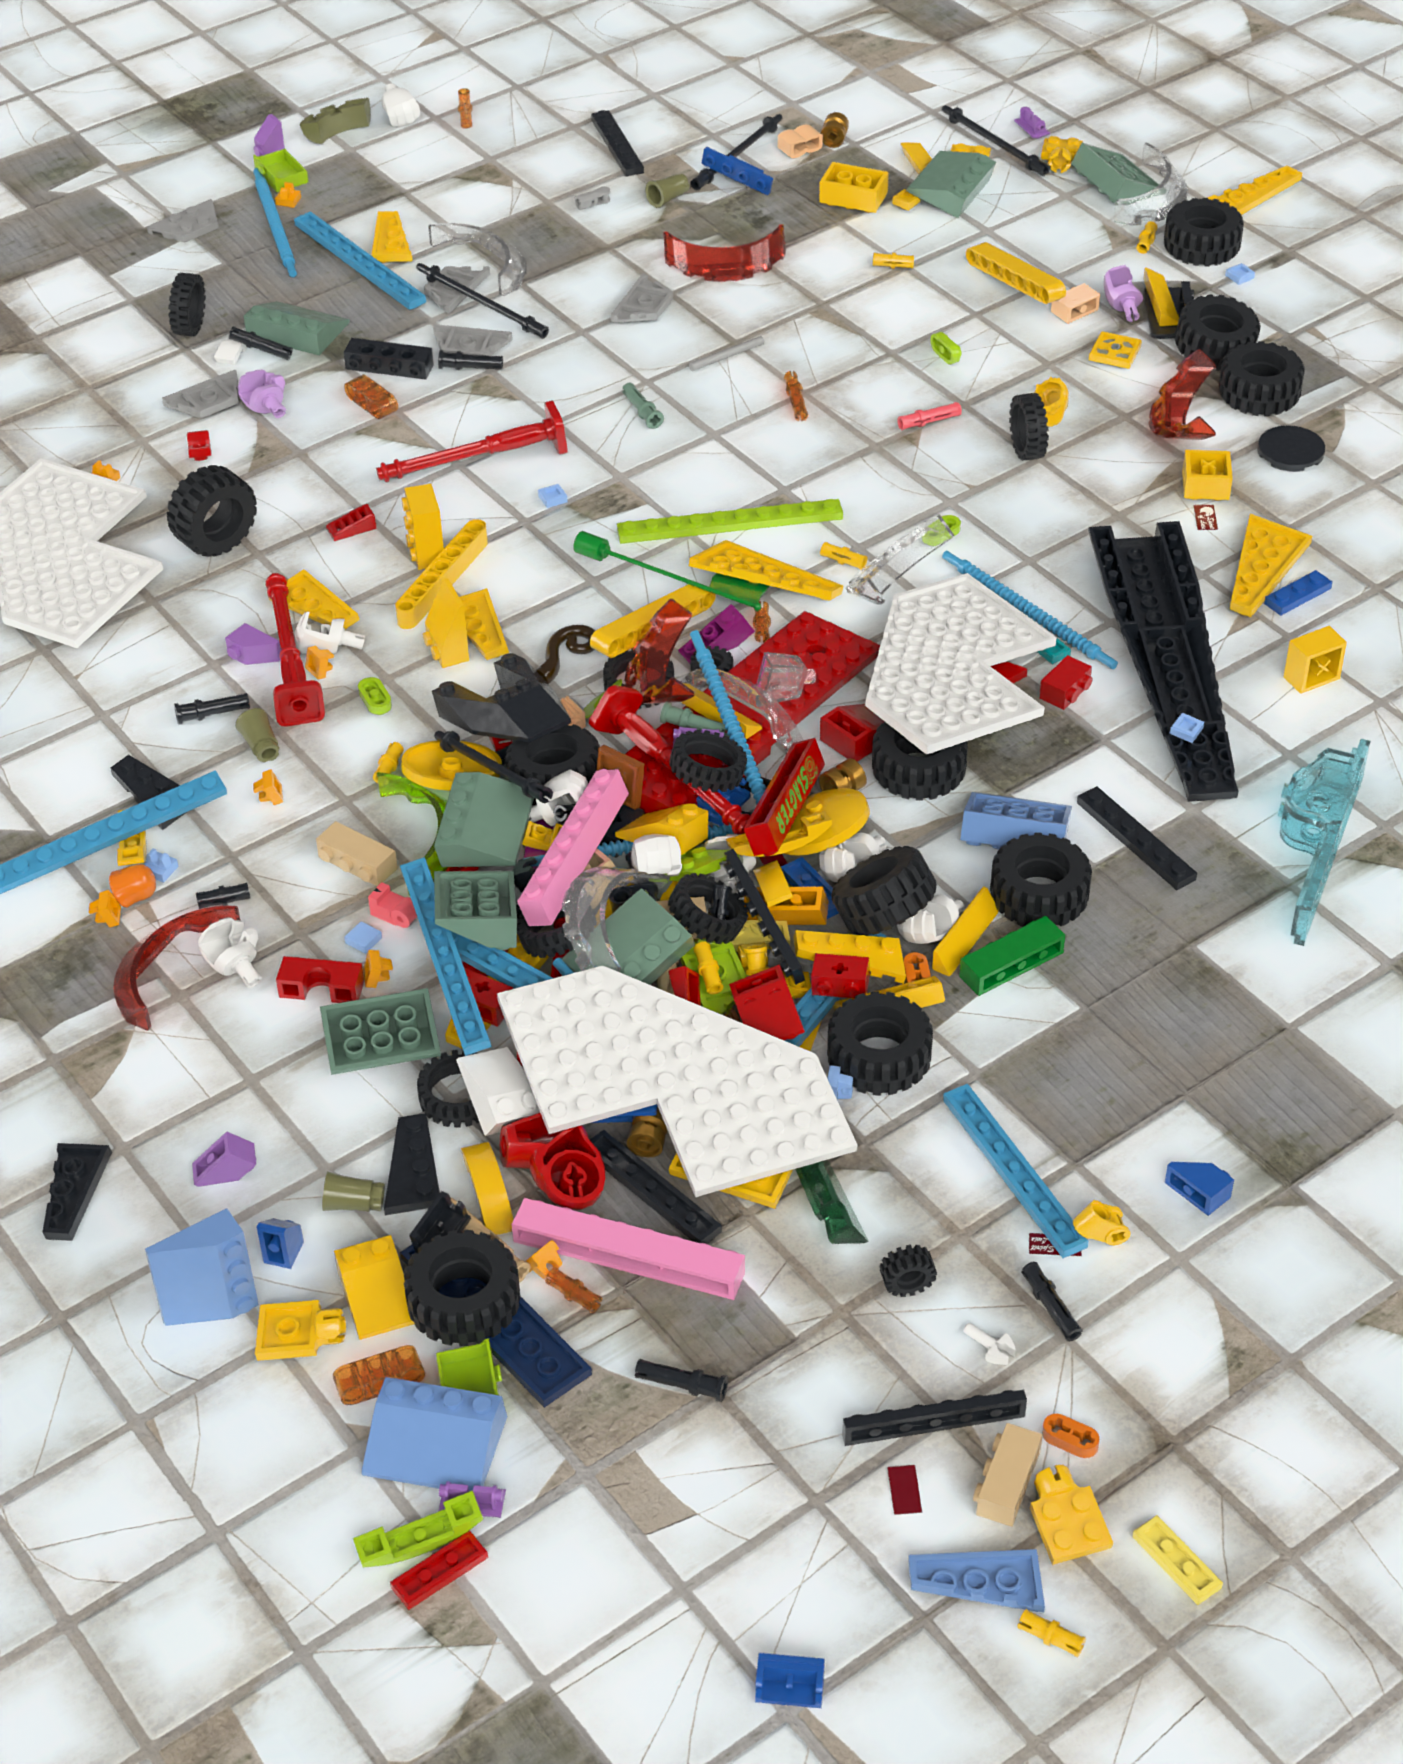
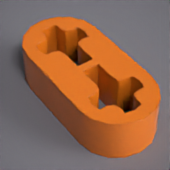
(922, 963)
(1070, 1435)

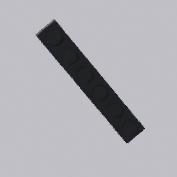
(617, 143)
(1137, 838)
(766, 924)
(656, 1190)
(934, 1417)

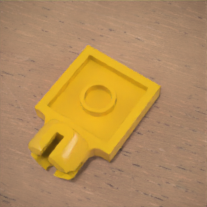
(1060, 152)
(297, 1329)
(1068, 1517)

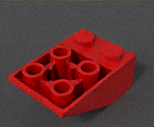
(850, 730)
(767, 1004)

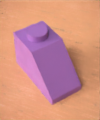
(269, 137)
(252, 646)
(224, 1161)

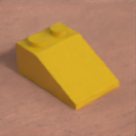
(447, 627)
(684, 822)
(373, 1286)

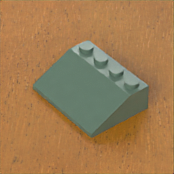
(1112, 173)
(953, 180)
(294, 326)
(482, 822)
(477, 906)
(643, 939)
(380, 1031)

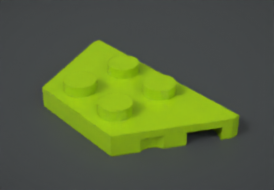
(700, 861)
(729, 971)

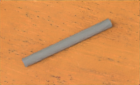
(726, 353)

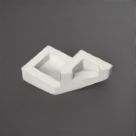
(229, 352)

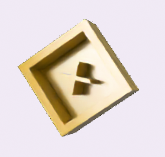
(1207, 474)
(1314, 659)

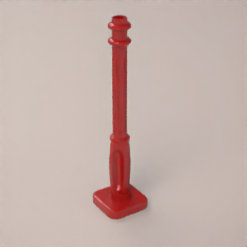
(550, 429)
(296, 699)
(618, 714)

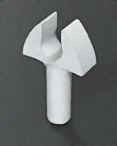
(994, 1345)

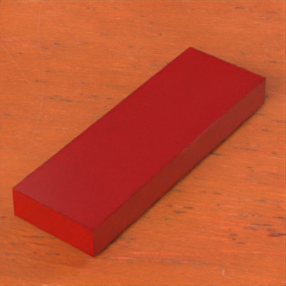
(439, 1570)

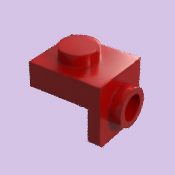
(199, 445)

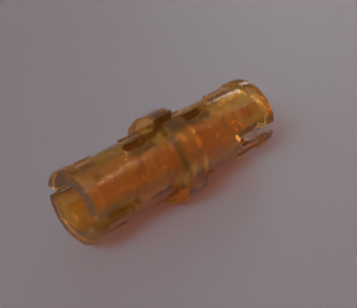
(464, 104)
(762, 622)
(573, 1290)

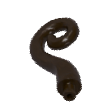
(551, 666)

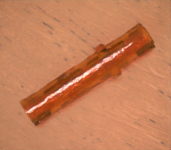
(794, 391)

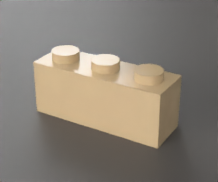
(356, 853)
(1007, 1474)

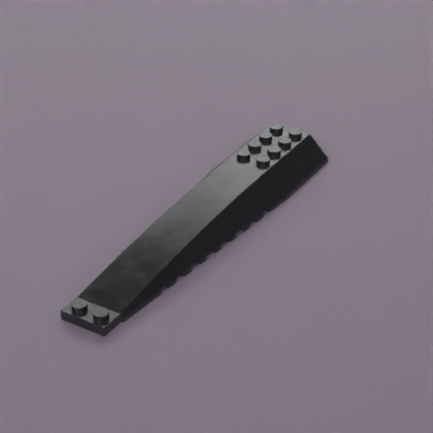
(1165, 630)

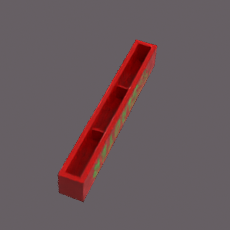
(784, 797)

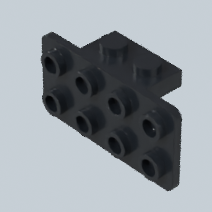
(1180, 297)

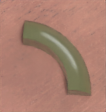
(334, 120)

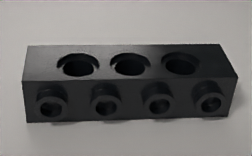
(388, 358)

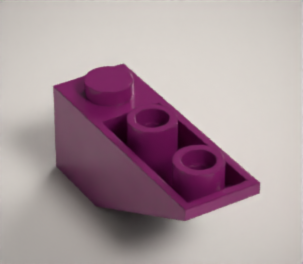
(725, 630)

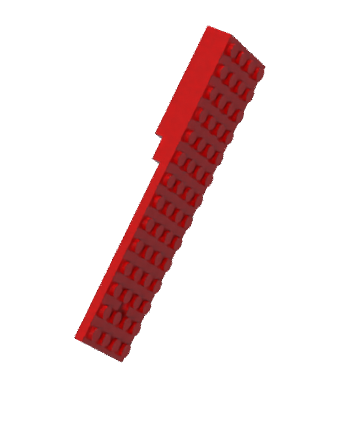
(821, 645)

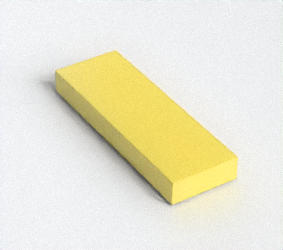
(1177, 1560)

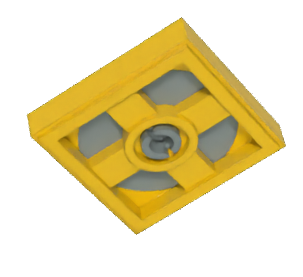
(1115, 350)

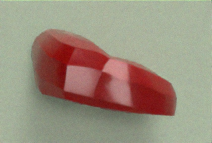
(560, 1162)

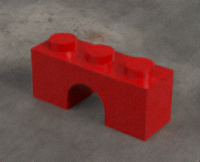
(300, 975)

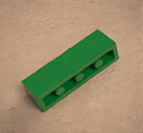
(1012, 955)

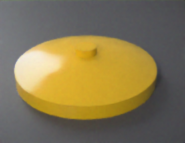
(434, 768)
(845, 808)

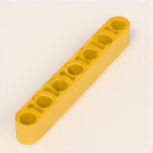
(1016, 273)
(448, 564)
(627, 630)

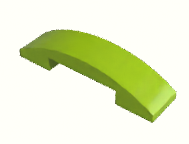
(419, 1536)

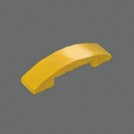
(811, 828)
(132, 849)
(772, 883)
(488, 1187)

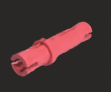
(920, 418)

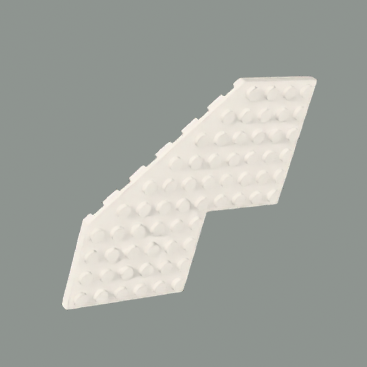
(51, 563)
(937, 660)
(727, 1092)

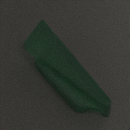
(831, 1203)

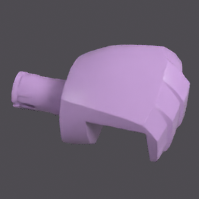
(1121, 292)
(262, 392)

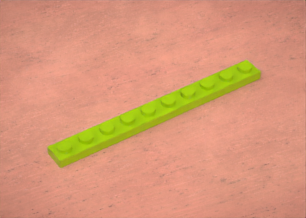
(729, 521)

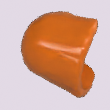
(132, 884)

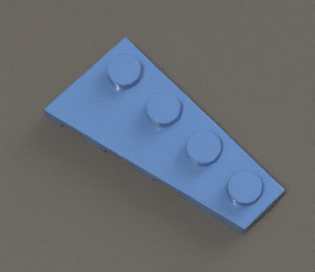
(987, 1577)

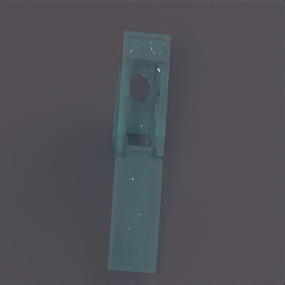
(1321, 804)

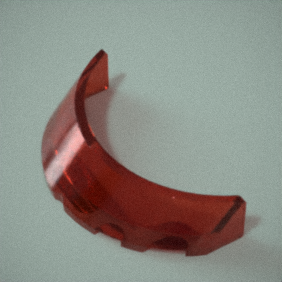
(725, 263)
(1170, 410)
(653, 652)
(148, 948)

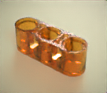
(371, 396)
(365, 1377)

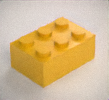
(853, 187)
(423, 523)

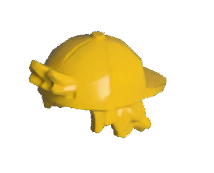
(1055, 399)

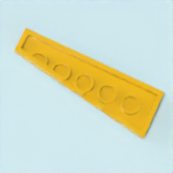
(1263, 188)

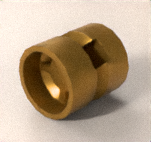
(834, 129)
(845, 775)
(647, 1135)

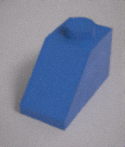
(1200, 1184)
(280, 1241)

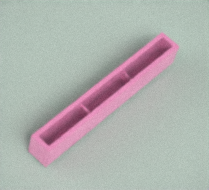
(573, 847)
(630, 1248)

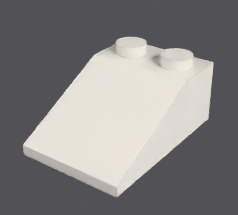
(497, 1088)

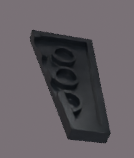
(142, 782)
(412, 1169)
(74, 1183)

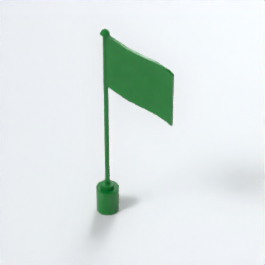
(722, 585)

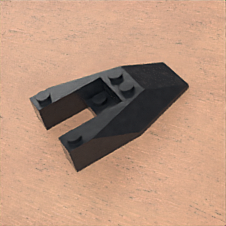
(518, 711)

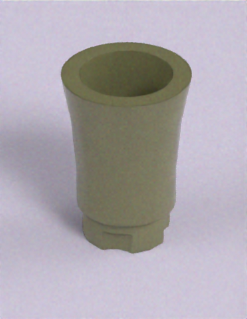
(664, 190)
(257, 732)
(351, 1193)

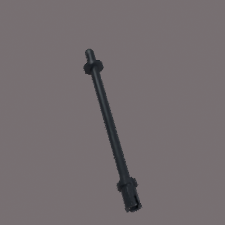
(1031, 162)
(706, 175)
(528, 323)
(530, 787)

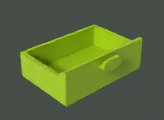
(280, 168)
(469, 1369)

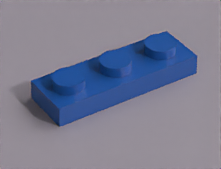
(1298, 592)
(802, 874)

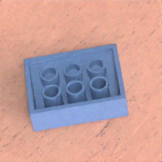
(1001, 818)
(203, 1272)
(433, 1434)

